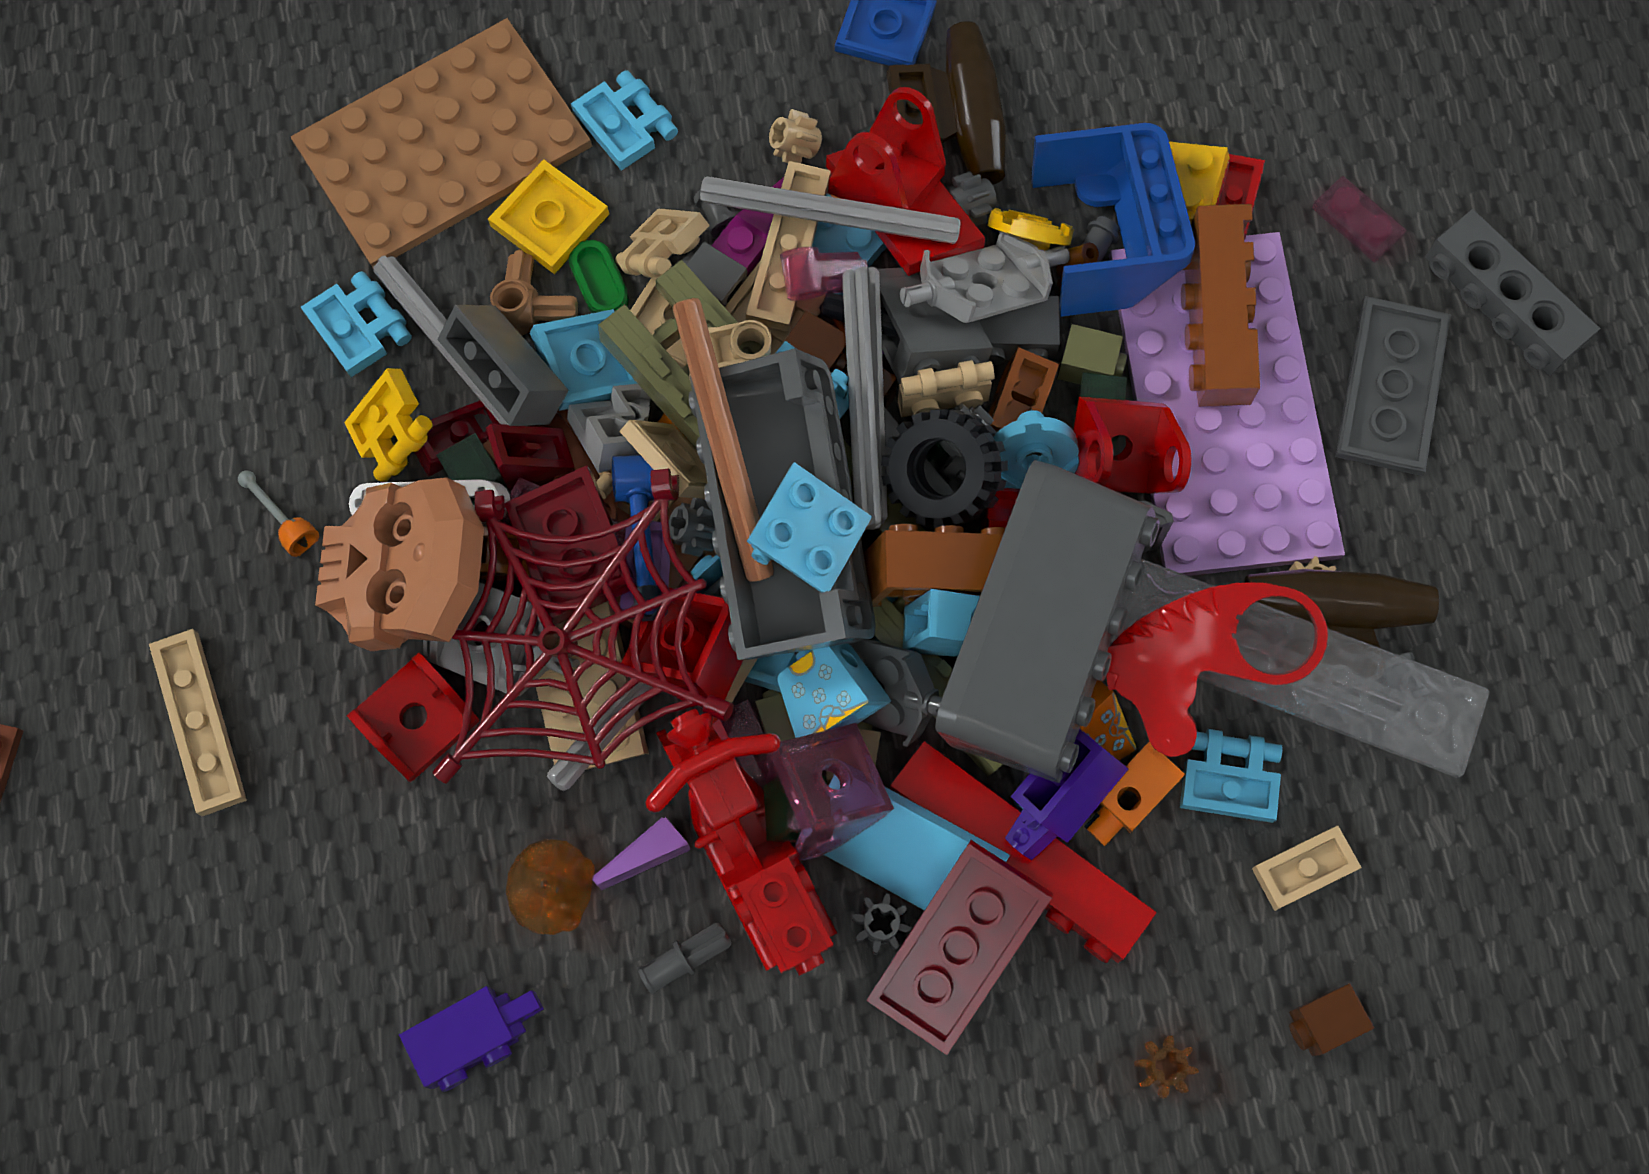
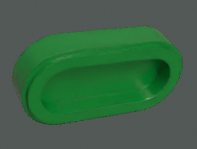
(598, 276)

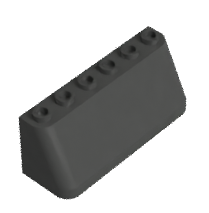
(783, 416)
(1046, 622)

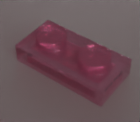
(1358, 219)

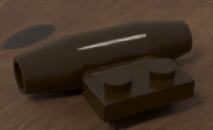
(962, 98)
(1355, 600)

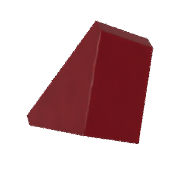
(529, 452)

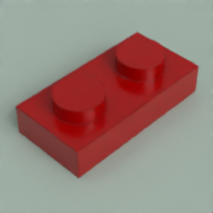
(1241, 182)

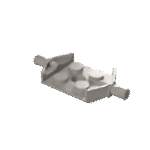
(987, 279)
(450, 654)

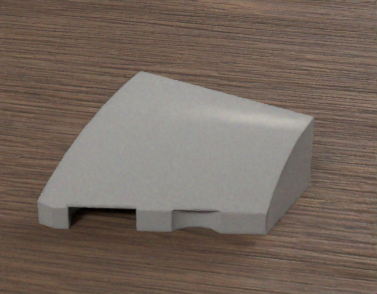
(599, 423)

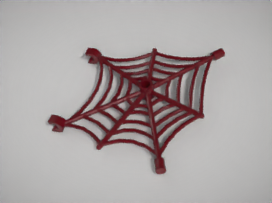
(491, 510)

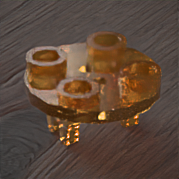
(556, 865)

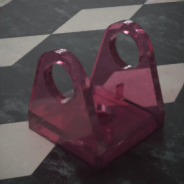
(827, 814)

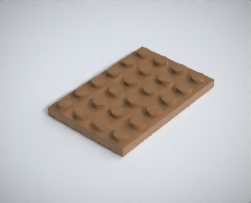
(440, 142)

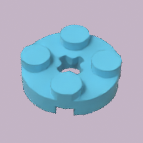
(1036, 434)

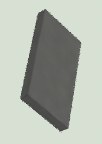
(1393, 386)

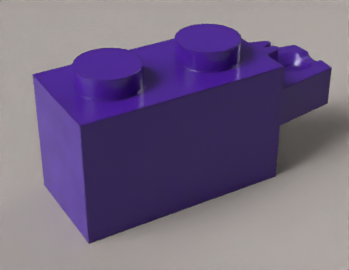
(1063, 807)
(466, 1035)

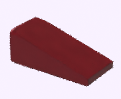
(449, 430)

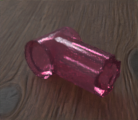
(814, 273)

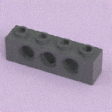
(1509, 271)

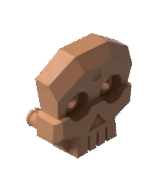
(403, 564)

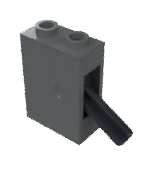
(918, 334)

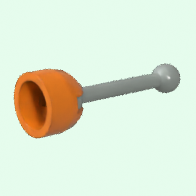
(290, 530)

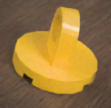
(1031, 228)

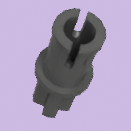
(684, 957)

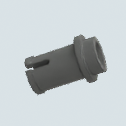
(1102, 233)

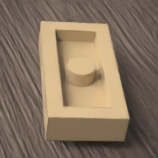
(1306, 868)

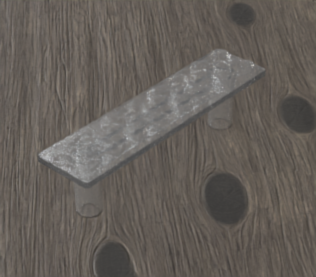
(1350, 691)

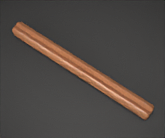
(720, 431)

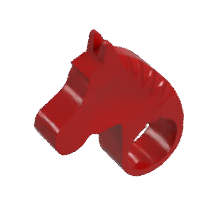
(1166, 650)

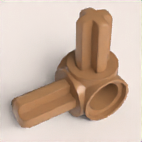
(519, 293)

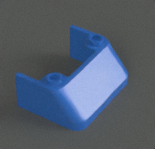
(1138, 176)

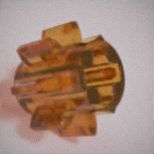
(1156, 1076)

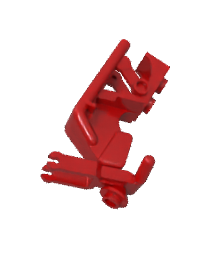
(728, 816)

